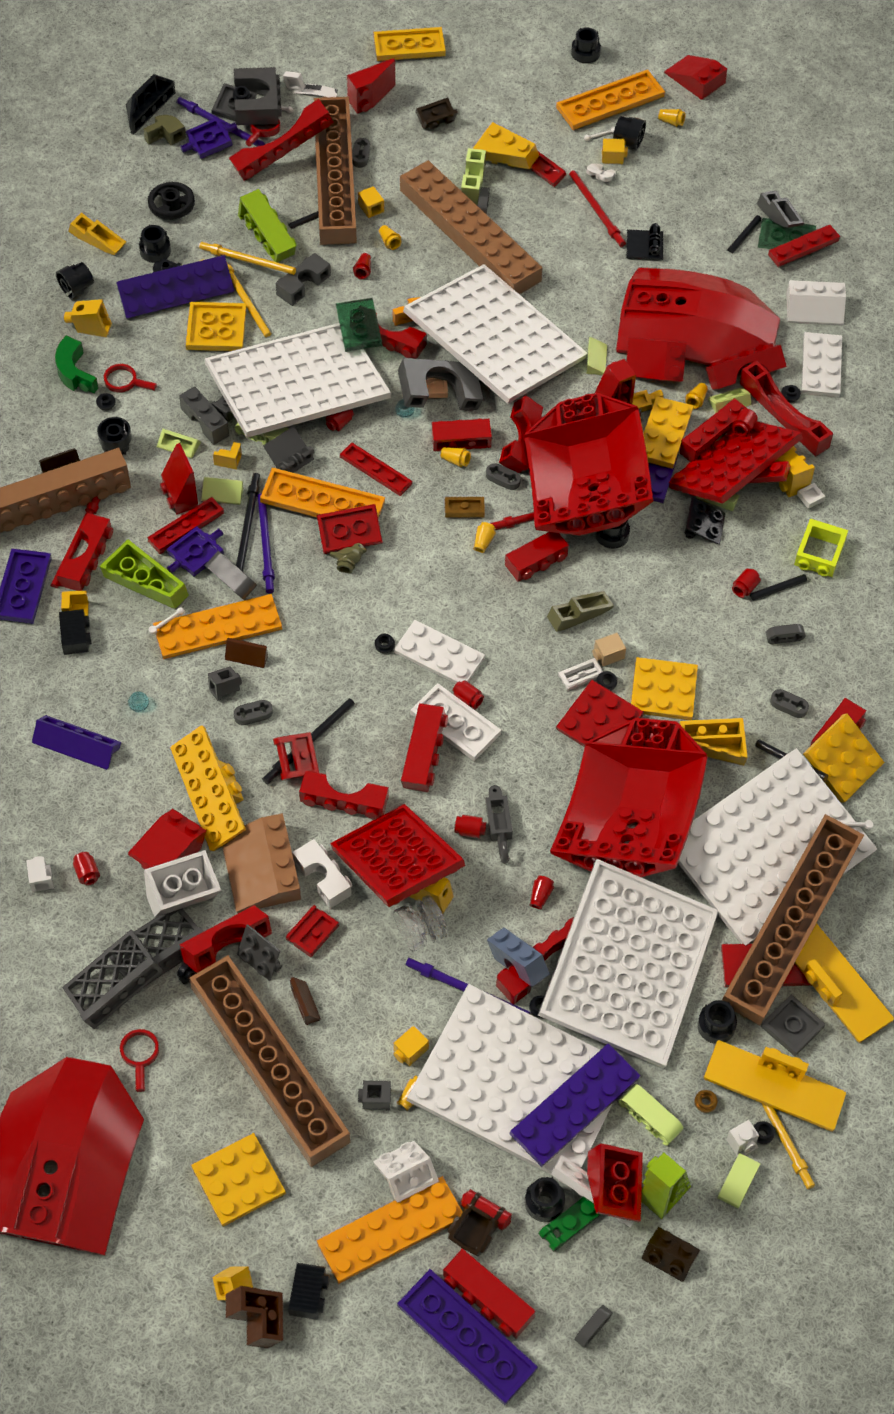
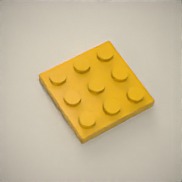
(216, 326)
(664, 688)
(845, 757)
(238, 1179)

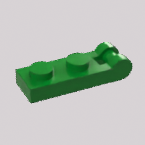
(569, 1223)

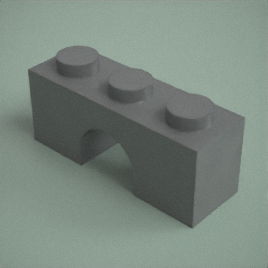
(311, 269)
(211, 421)

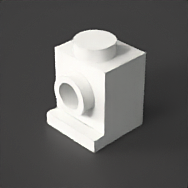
(39, 874)
(743, 1138)

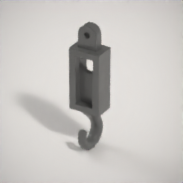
(499, 824)

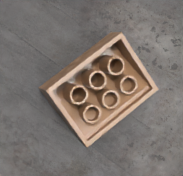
(262, 865)

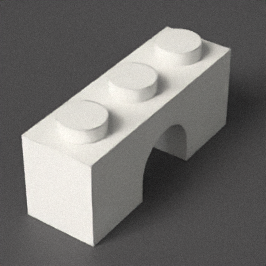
(314, 858)

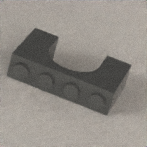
(260, 110)
(414, 388)

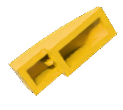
(96, 234)

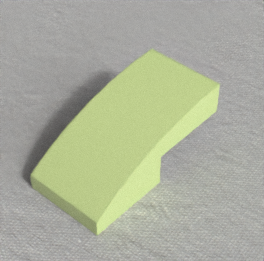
(738, 1180)

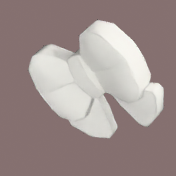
(596, 170)

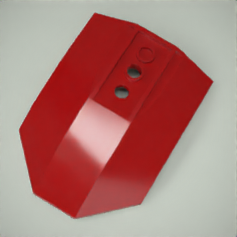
(714, 321)
(586, 446)
(628, 775)
(90, 1129)

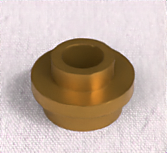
(706, 1094)

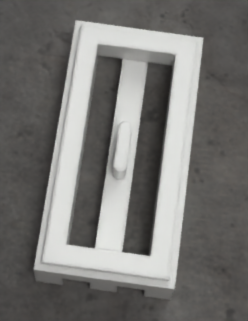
(566, 681)

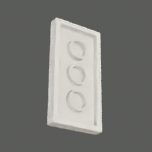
(821, 364)
(439, 653)
(465, 727)

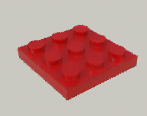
(596, 713)

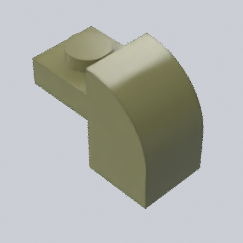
(167, 127)

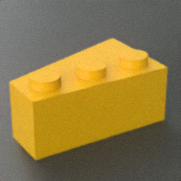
(507, 147)
(799, 474)
(719, 738)

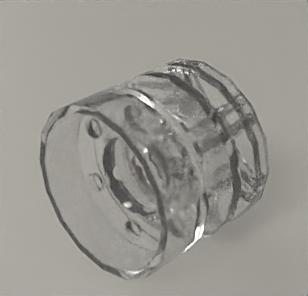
(424, 921)

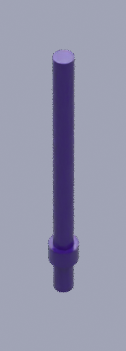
(194, 108)
(268, 572)
(428, 971)

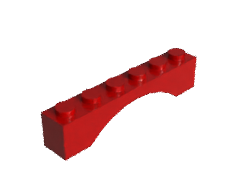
(255, 159)
(761, 386)
(508, 979)

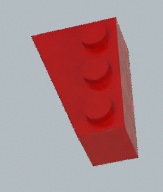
(618, 381)

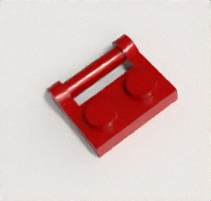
(302, 752)

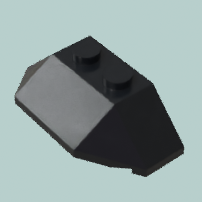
(148, 100)

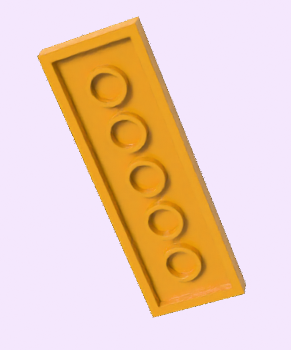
(610, 99)
(312, 495)
(215, 625)
(389, 1230)

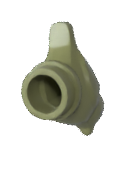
(348, 557)

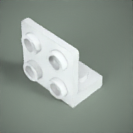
(407, 1170)

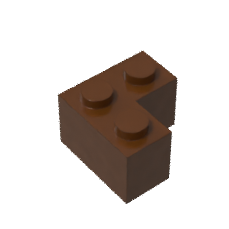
(262, 1312)

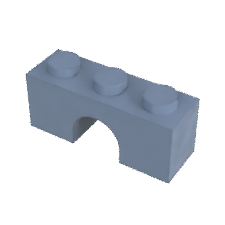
(511, 950)

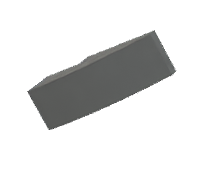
(779, 209)

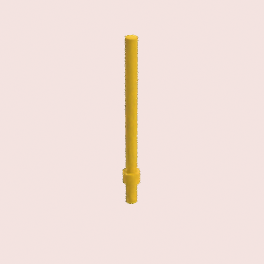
(218, 250)
(251, 308)
(799, 1165)

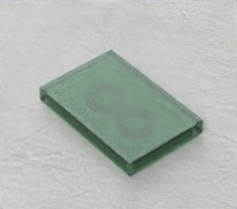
(774, 235)
(358, 324)

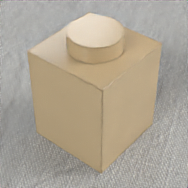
(609, 649)

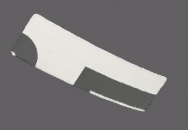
(318, 90)

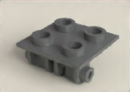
(289, 451)
(259, 953)

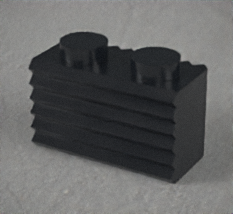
(74, 632)
(307, 1291)

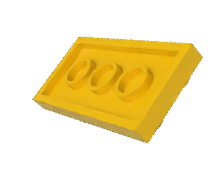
(409, 43)
(666, 430)

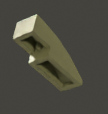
(579, 610)

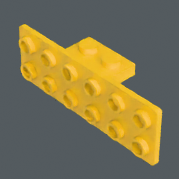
(209, 787)
(841, 986)
(776, 1082)

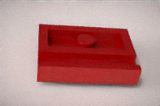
(312, 931)

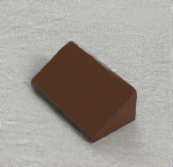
(246, 653)
(304, 1001)

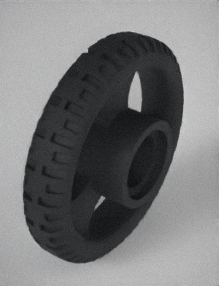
(171, 200)

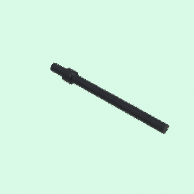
(253, 491)
(315, 735)

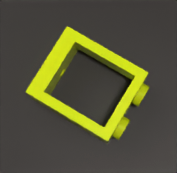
(826, 533)

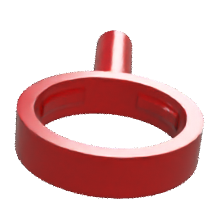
(262, 133)
(135, 382)
(139, 1066)

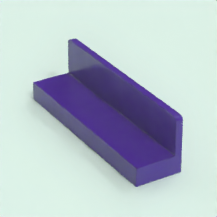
(74, 741)

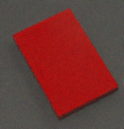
(349, 527)

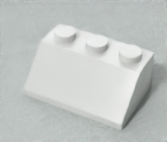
(816, 302)
(180, 883)

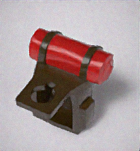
(477, 1223)

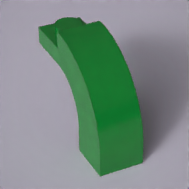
(66, 357)

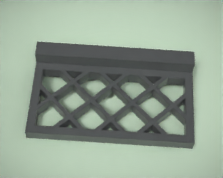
(165, 957)
(120, 990)

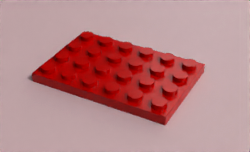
(734, 462)
(397, 855)

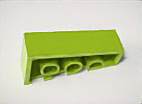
(266, 225)
(144, 575)
(664, 1185)

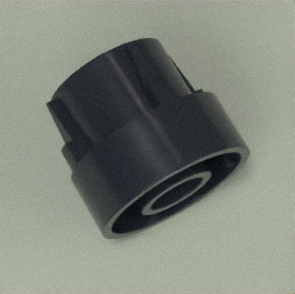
(586, 46)
(631, 130)
(154, 244)
(74, 279)
(114, 434)
(614, 537)
(720, 1011)
(545, 1211)

